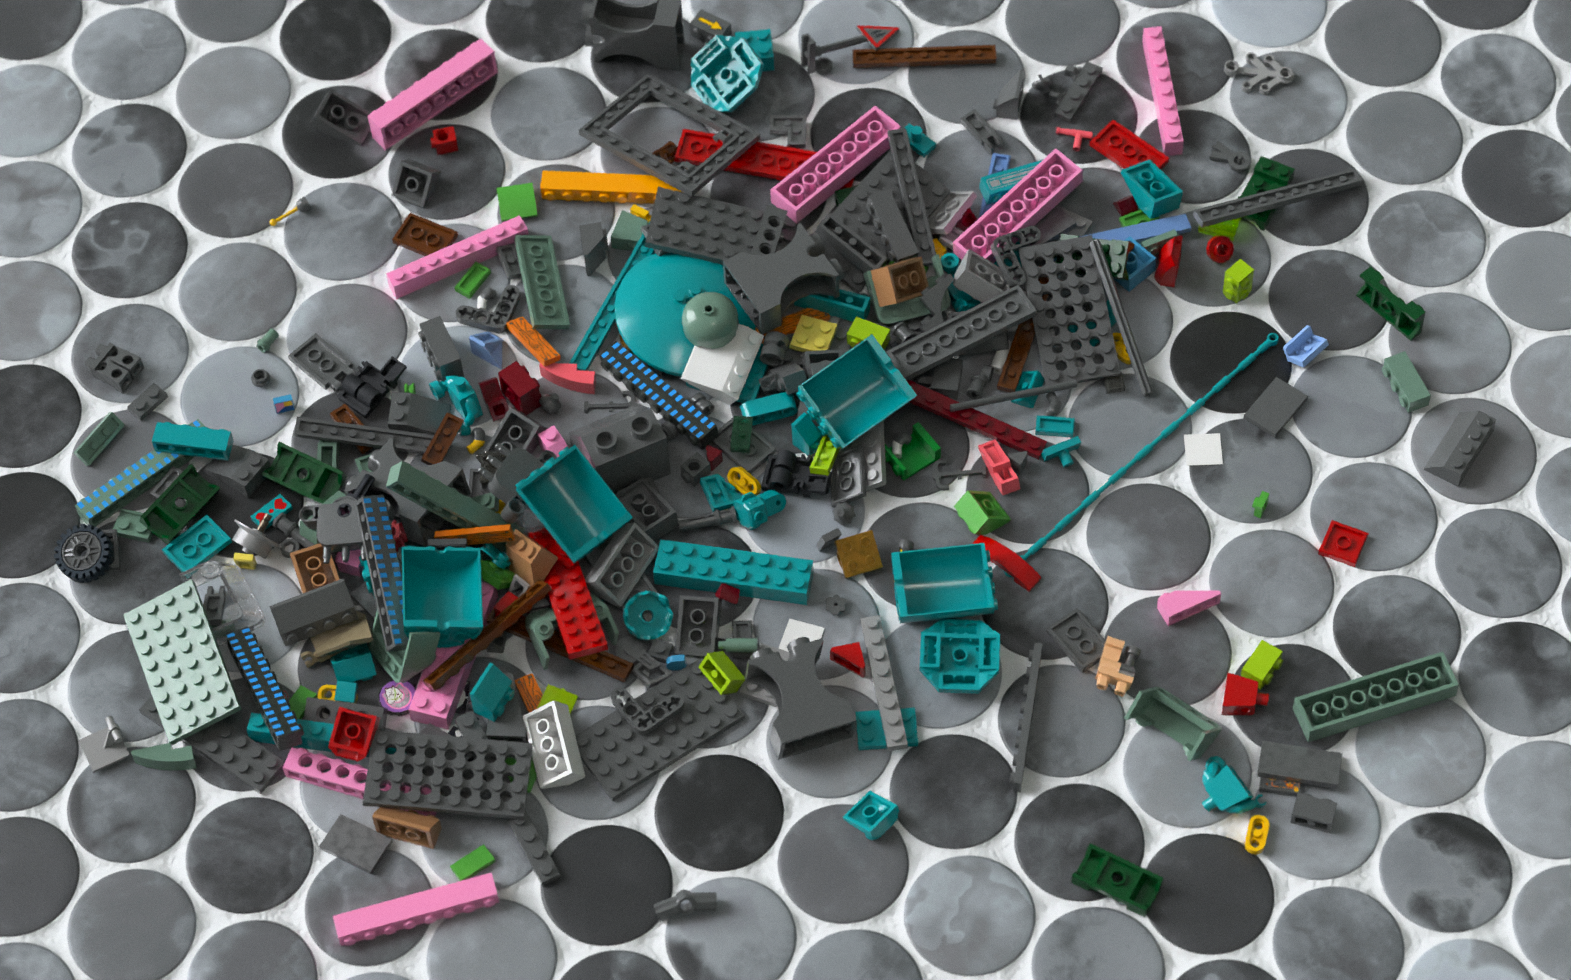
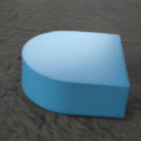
(676, 662)

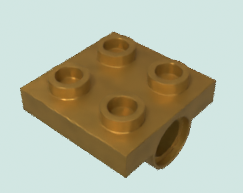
(858, 554)

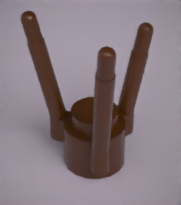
(667, 151)

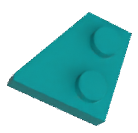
(719, 492)

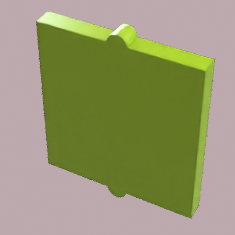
(560, 695)

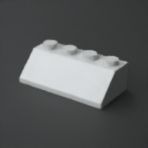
(554, 745)

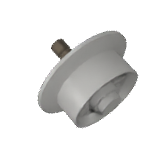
(254, 539)

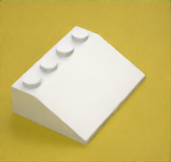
(724, 369)

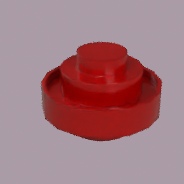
(1219, 249)

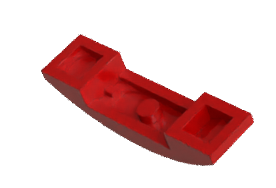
(1010, 562)

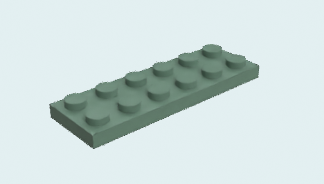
(541, 282)

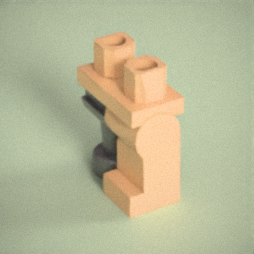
(1115, 672)

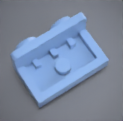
(1304, 347)

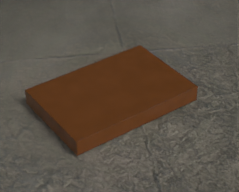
(423, 235)

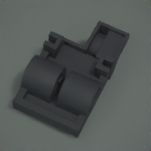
(370, 385)
(791, 473)

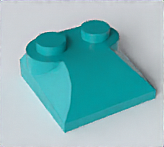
(872, 815)

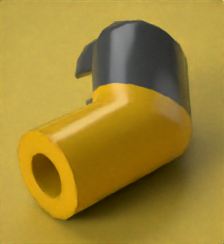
(479, 440)

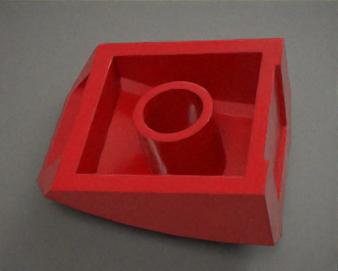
(1169, 262)
(353, 734)

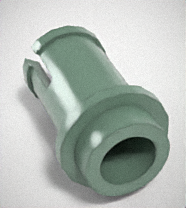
(265, 343)

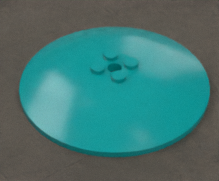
(652, 306)

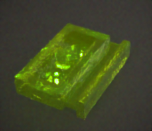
(1225, 228)

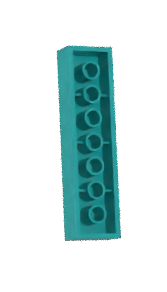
(751, 572)

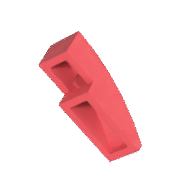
(569, 377)
(999, 467)

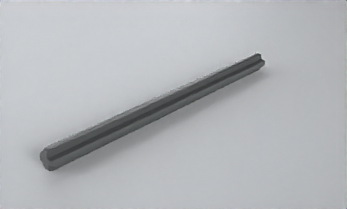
(1121, 317)

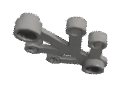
(1260, 73)

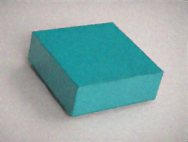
(346, 691)

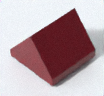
(1126, 205)
(966, 221)
(714, 457)
(728, 593)

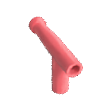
(1078, 134)

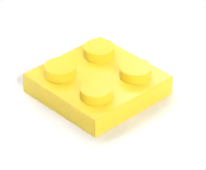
(813, 334)

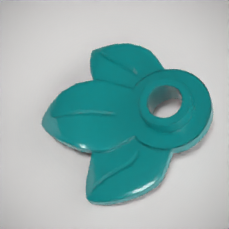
(499, 558)

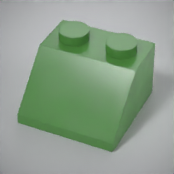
(981, 512)

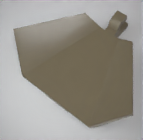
(339, 639)

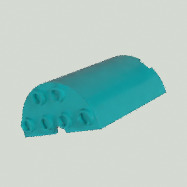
(855, 393)
(573, 503)
(943, 583)
(442, 593)

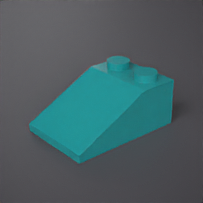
(1152, 189)

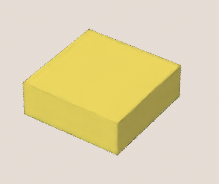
(245, 561)

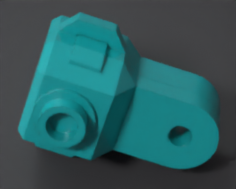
(755, 510)

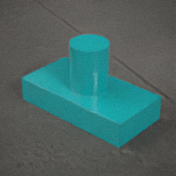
(918, 141)
(1062, 451)

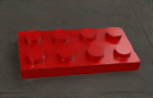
(1125, 147)

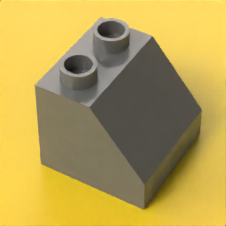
(625, 447)

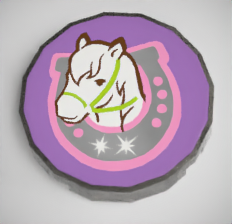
(397, 697)

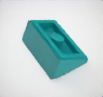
(1029, 380)

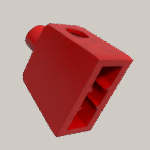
(1242, 696)

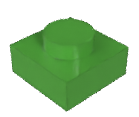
(1260, 504)

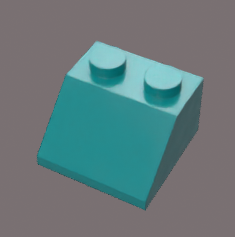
(354, 664)
(491, 693)

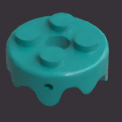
(660, 610)

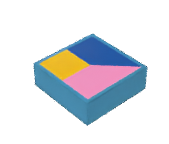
(283, 404)

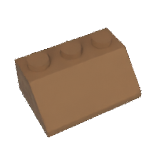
(529, 558)
(407, 826)

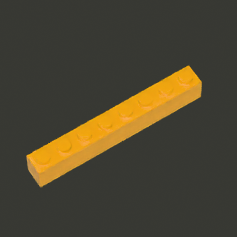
(601, 187)

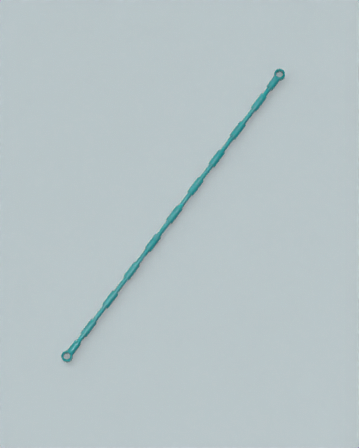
(1149, 447)

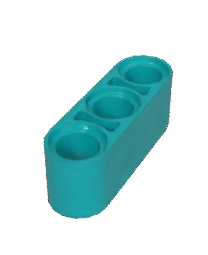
(770, 408)

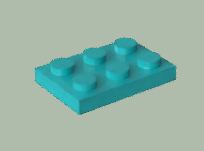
(196, 544)
(871, 732)

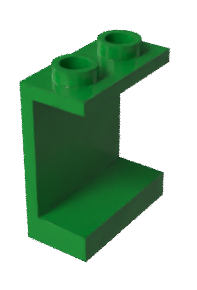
(915, 455)

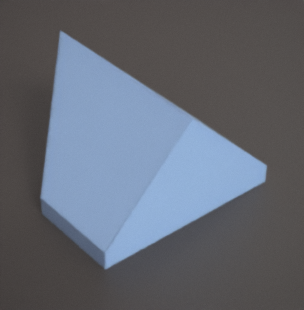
(487, 347)

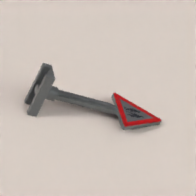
(874, 35)

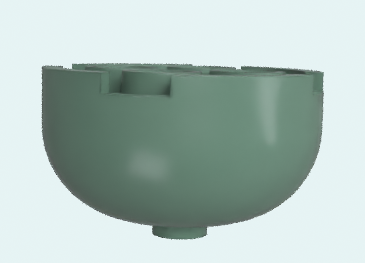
(710, 320)

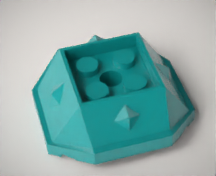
(715, 62)
(955, 639)

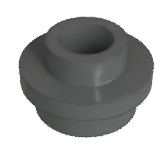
(260, 373)

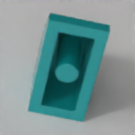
(805, 435)

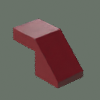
(493, 398)

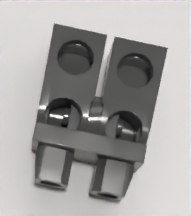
(115, 366)

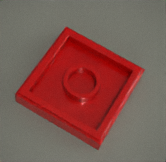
(1343, 543)

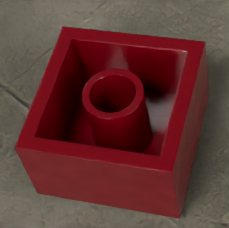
(520, 388)

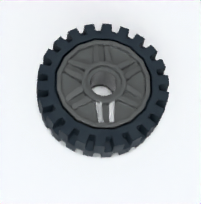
(74, 543)

